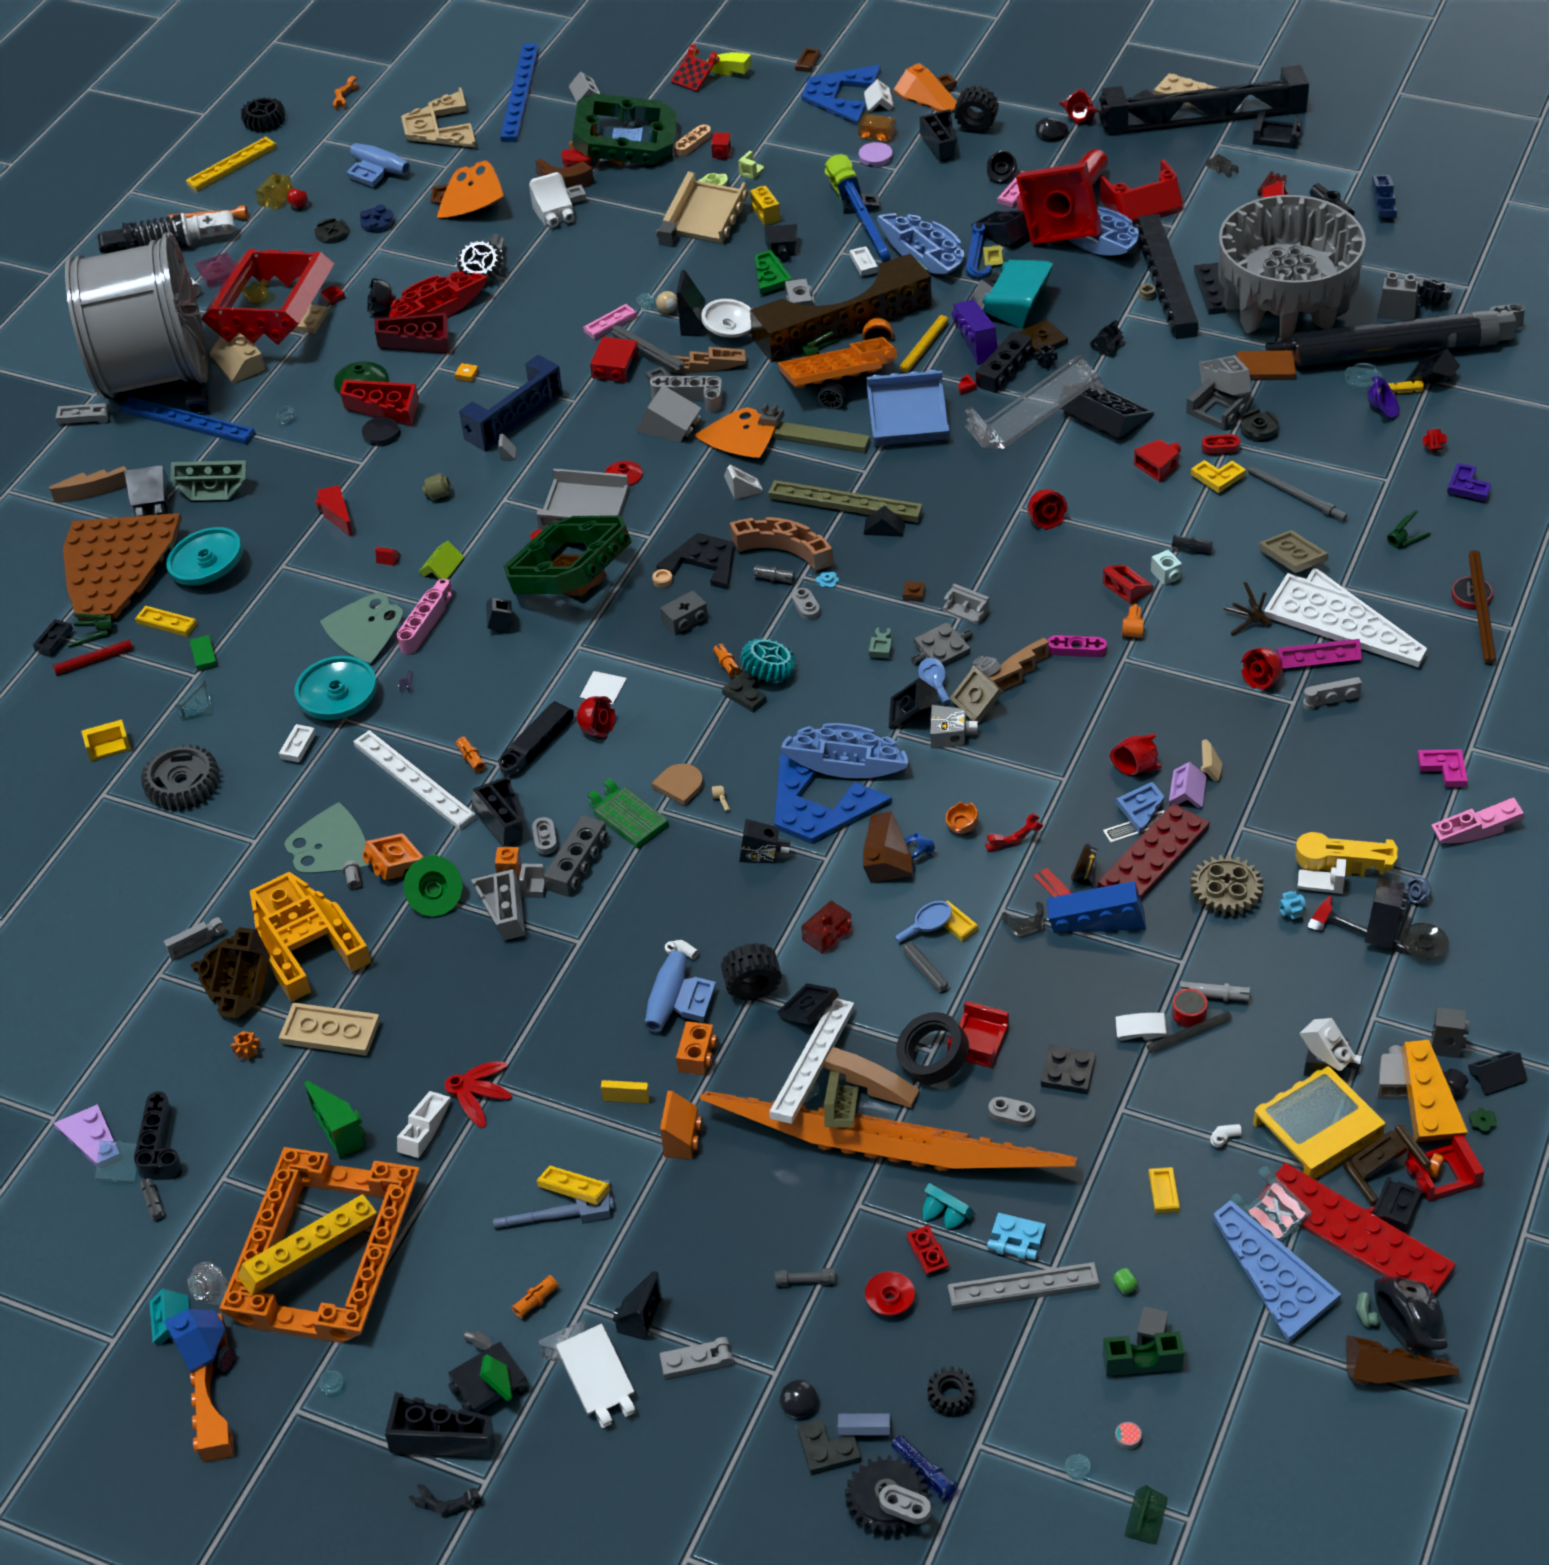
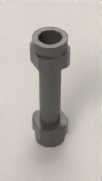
(782, 1277)

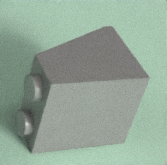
(669, 416)

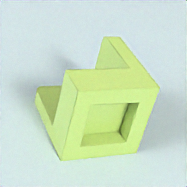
(748, 166)

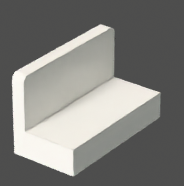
(878, 94)

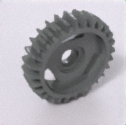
(182, 762)

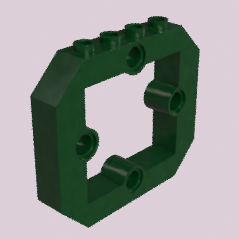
(627, 109)
(532, 567)

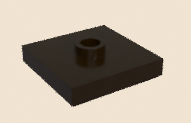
(1045, 334)

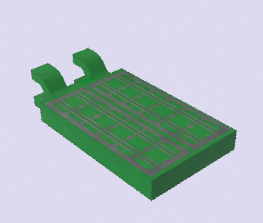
(627, 814)

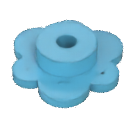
(827, 579)

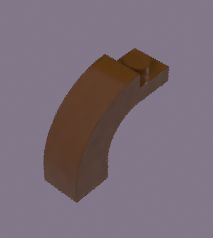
(572, 176)

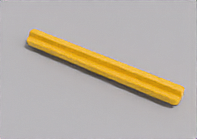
(923, 344)

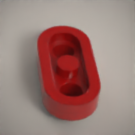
(1220, 443)

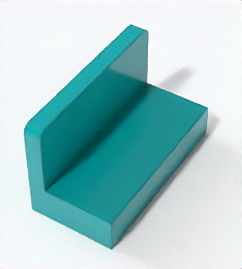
(162, 1307)

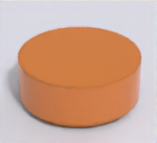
(1436, 1165)

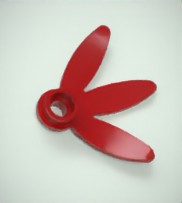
(464, 1085)

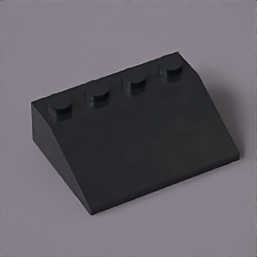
(1108, 412)

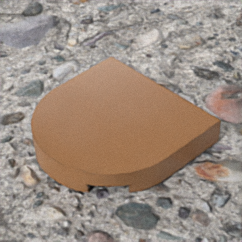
(679, 782)

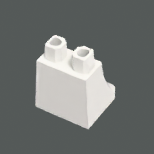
(551, 199)

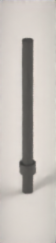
(1327, 508)

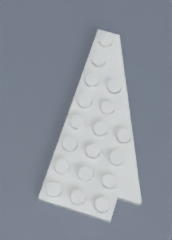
(1335, 613)

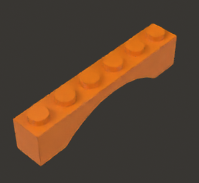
(213, 1431)

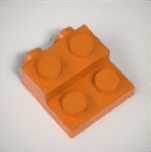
(390, 855)

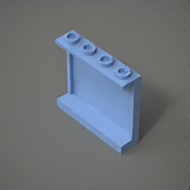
(907, 408)

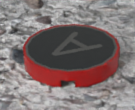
(1463, 592)

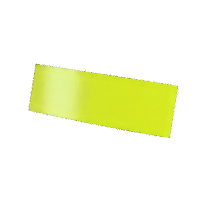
(732, 63)

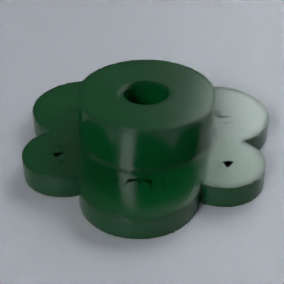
(1482, 1119)

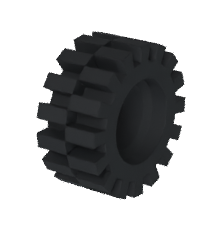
(950, 1378)

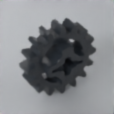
(1433, 290)

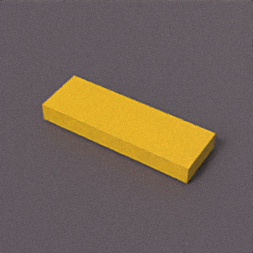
(166, 621)
(573, 1185)

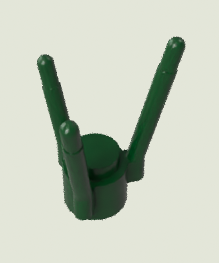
(812, 347)
(1399, 534)
(102, 622)

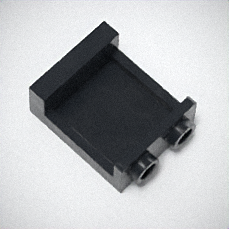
(1276, 133)
(473, 1390)

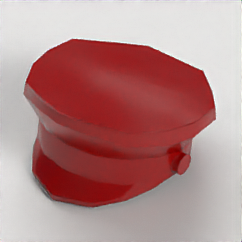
(573, 156)

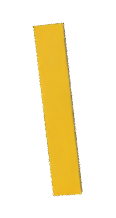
(231, 164)

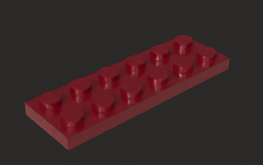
(1156, 850)

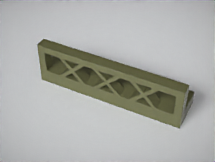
(835, 1103)

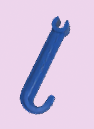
(974, 251)

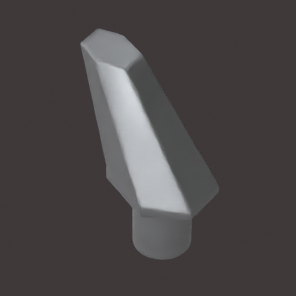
(478, 1339)

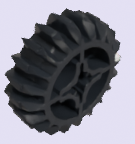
(262, 114)

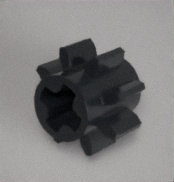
(1045, 356)

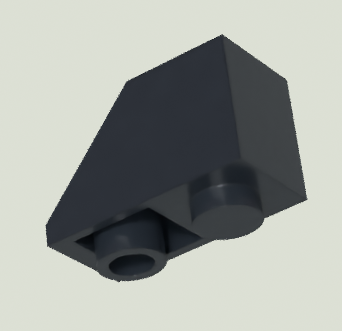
(498, 614)

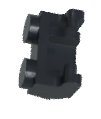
(1107, 337)

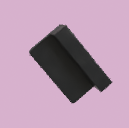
(1499, 1071)

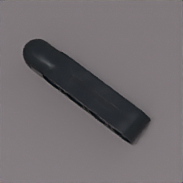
(535, 738)

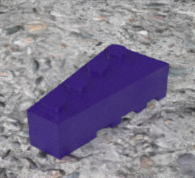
(976, 329)

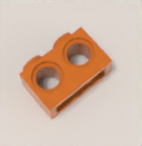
(696, 1048)

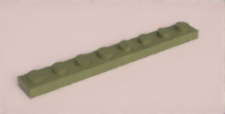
(843, 500)

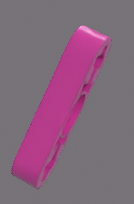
(1084, 641)

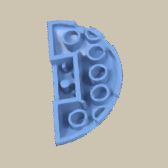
(1116, 236)
(928, 243)
(845, 751)

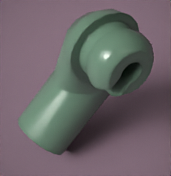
(1362, 1308)

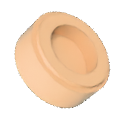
(662, 578)

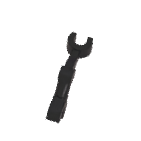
(470, 1499)

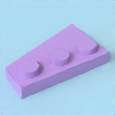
(85, 1131)

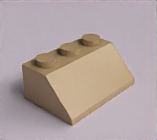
(238, 358)

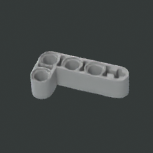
(693, 389)

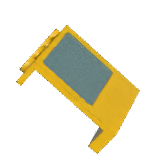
(1321, 1121)

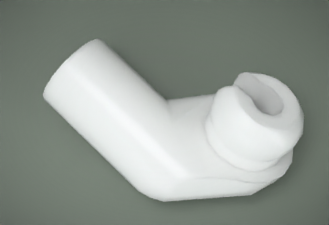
(682, 946)
(1222, 1134)

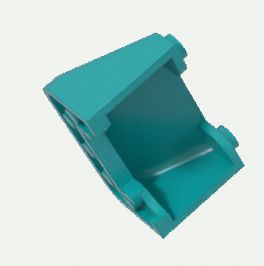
(1017, 290)

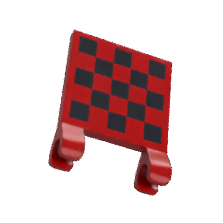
(693, 70)

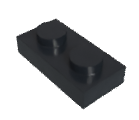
(52, 637)

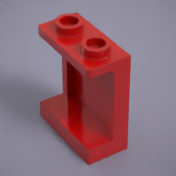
(613, 359)
(985, 1032)

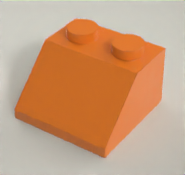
(680, 1127)

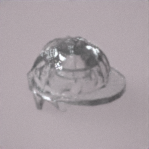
(207, 1283)

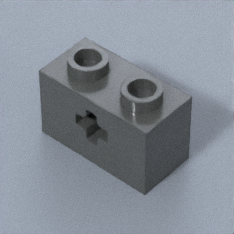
(683, 612)
(1449, 1032)

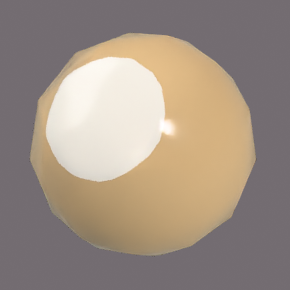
(667, 302)

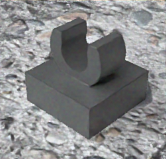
(771, 415)

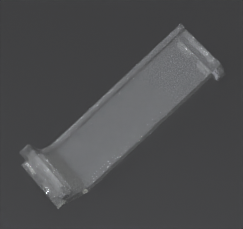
(1034, 405)

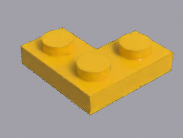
(1218, 478)

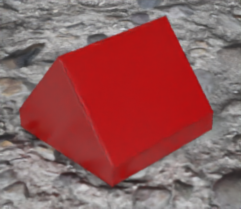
(386, 556)

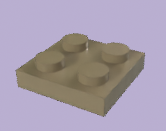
(976, 694)

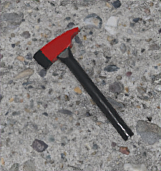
(1325, 915)

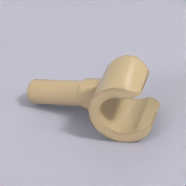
(718, 792)

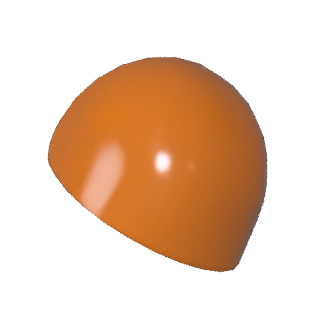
(877, 323)

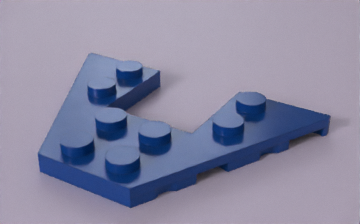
(823, 90)
(813, 821)

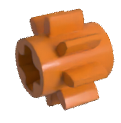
(245, 1045)

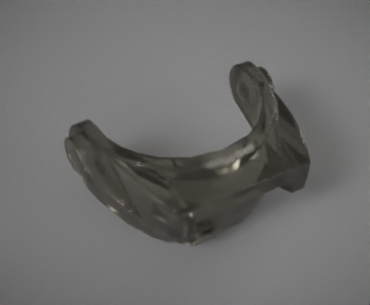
(1028, 925)

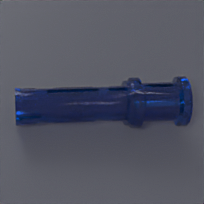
(933, 1473)

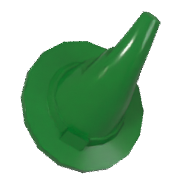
(433, 885)

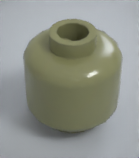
(437, 487)

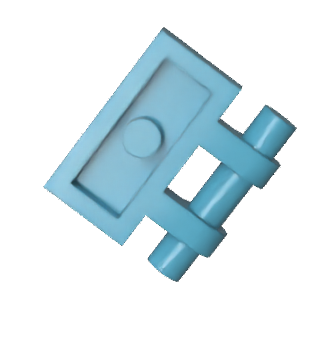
(1017, 1231)

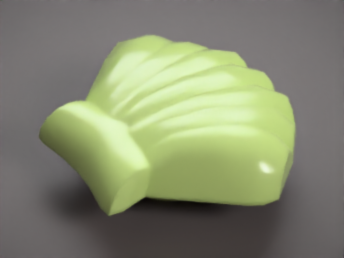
(713, 178)

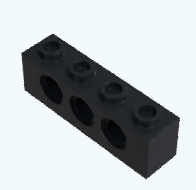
(1004, 362)

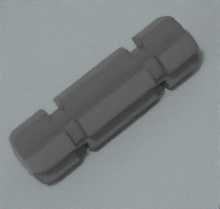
(152, 1199)

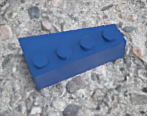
(1098, 910)

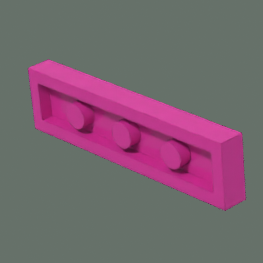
(1320, 653)

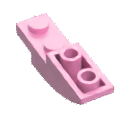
(1482, 824)

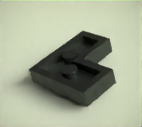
(743, 691)
(825, 1454)

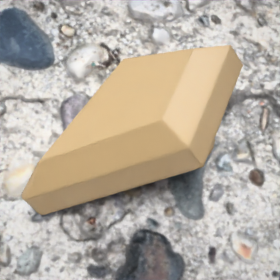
(1211, 762)

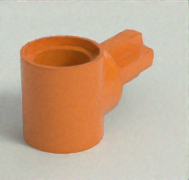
(1133, 623)

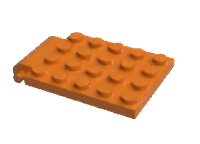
(860, 357)

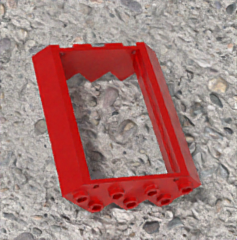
(256, 322)

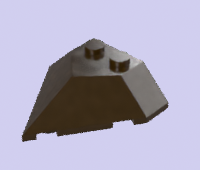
(234, 972)

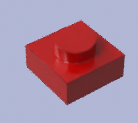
(333, 294)

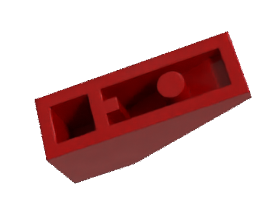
(334, 508)

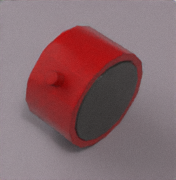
(1189, 1007)

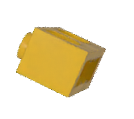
(765, 205)

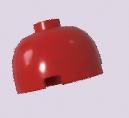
(1047, 508)
(1261, 668)
(596, 716)

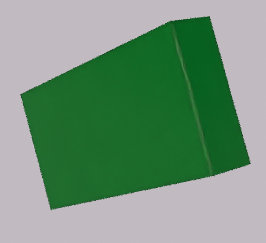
(203, 653)

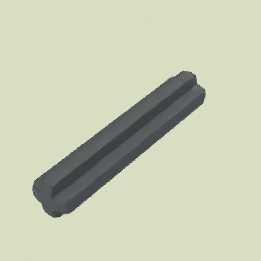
(925, 967)

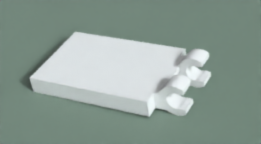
(596, 1373)

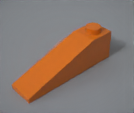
(922, 86)

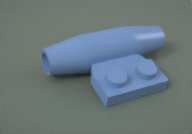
(374, 164)
(673, 992)

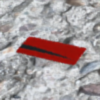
(1051, 883)

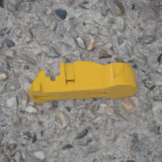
(1319, 853)

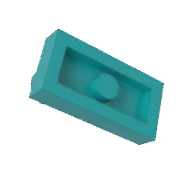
(936, 1202)

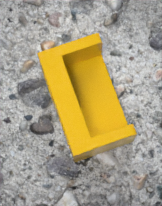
(106, 740)

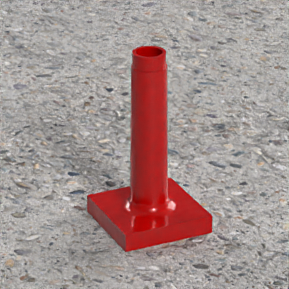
(1062, 200)

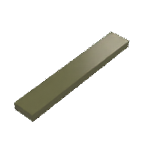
(821, 437)

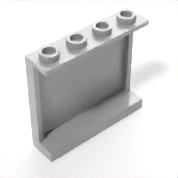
(583, 495)

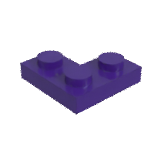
(1465, 485)

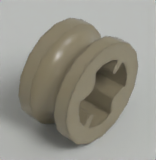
(1147, 292)

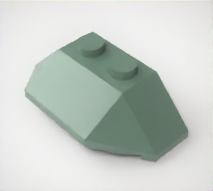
(209, 479)

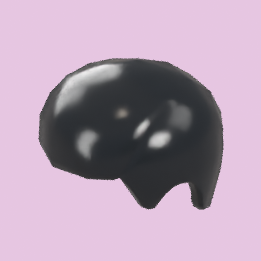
(798, 1399)

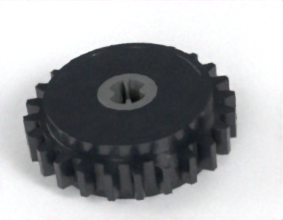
(864, 1492)

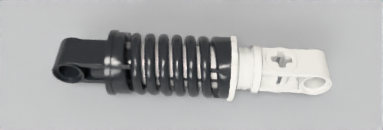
(181, 227)

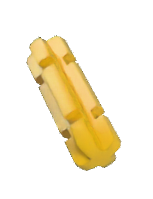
(1407, 387)

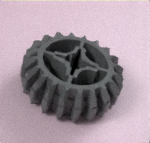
(486, 253)

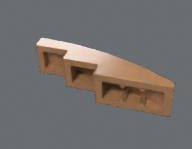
(714, 360)
(88, 486)
(1020, 664)
(878, 1080)

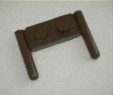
(1381, 1154)

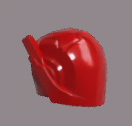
(1135, 755)

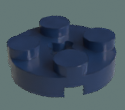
(377, 219)

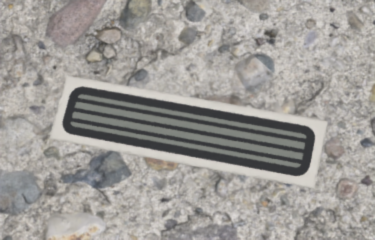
(1127, 829)

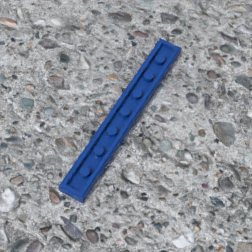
(187, 420)

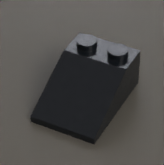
(1004, 226)
(690, 306)

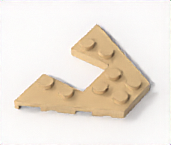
(422, 125)

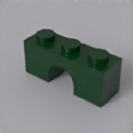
(1161, 1354)

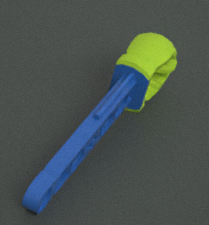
(846, 184)

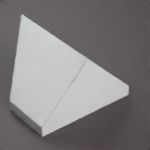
(741, 483)

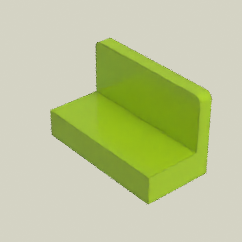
(442, 561)

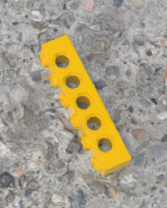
(306, 1244)

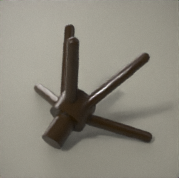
(1255, 614)

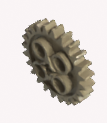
(1226, 885)

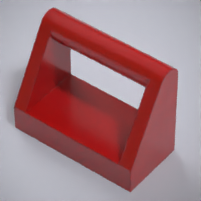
(1123, 587)

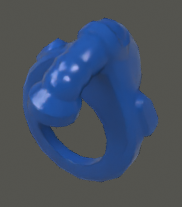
(924, 844)

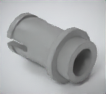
(351, 870)

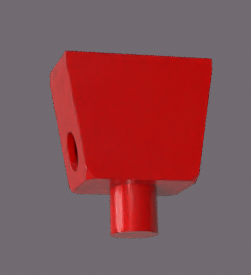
(1157, 458)

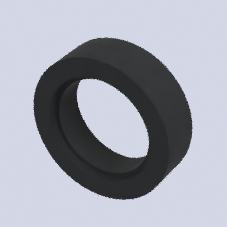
(949, 1064)

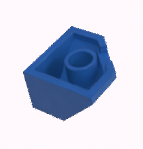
(196, 1336)

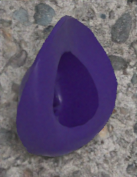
(1383, 398)

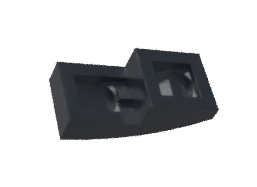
(870, 201)

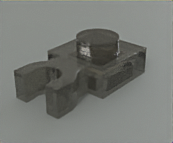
(1222, 164)

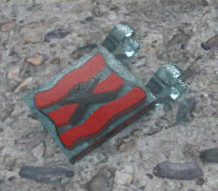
(1275, 1208)

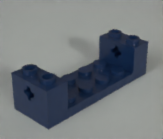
(484, 426)

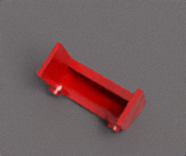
(1154, 198)

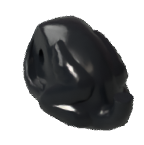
(1410, 1312)

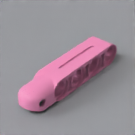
(424, 616)

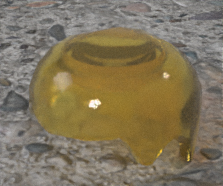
(256, 292)

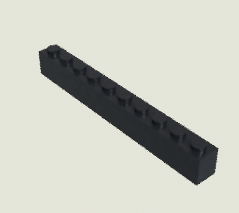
(1167, 277)

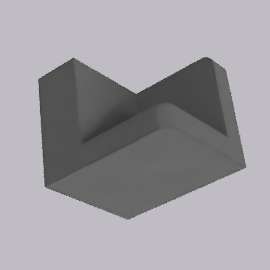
(1151, 1322)

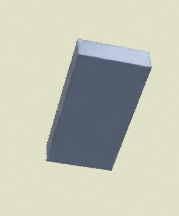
(863, 1424)

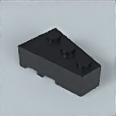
(939, 133)
(499, 810)
(1386, 910)

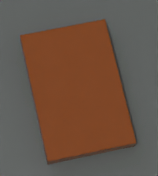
(1268, 364)

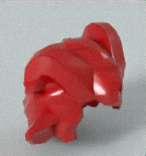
(1079, 106)

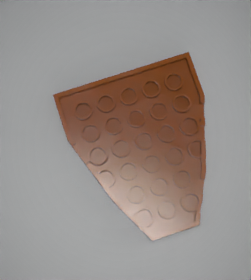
(114, 559)

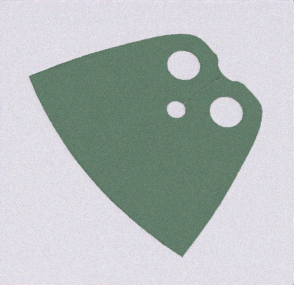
(356, 634)
(339, 839)

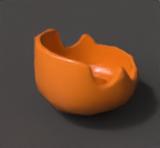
(962, 818)

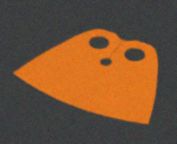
(462, 198)
(731, 437)

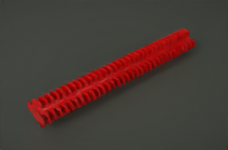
(84, 659)

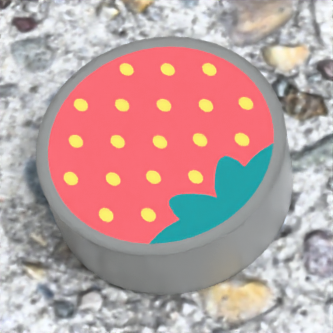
(1128, 1435)

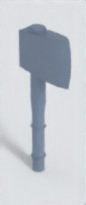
(586, 1210)

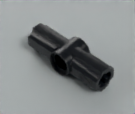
(1320, 192)

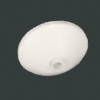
(727, 318)

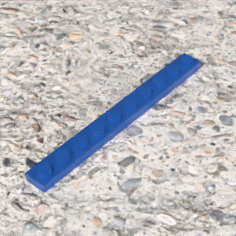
(519, 93)

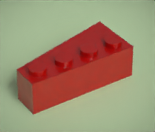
(381, 399)

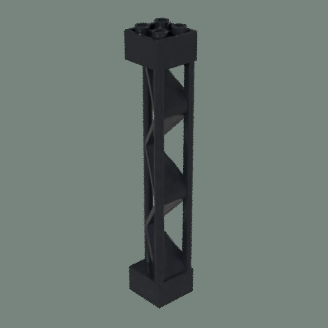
(1284, 96)

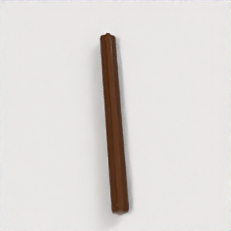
(1482, 607)

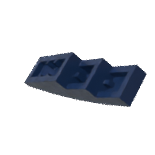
(1384, 196)

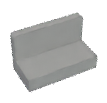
(583, 86)

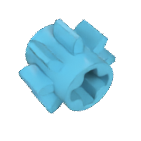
(1292, 905)

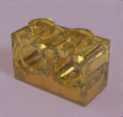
(273, 191)

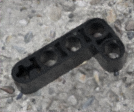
(150, 1154)

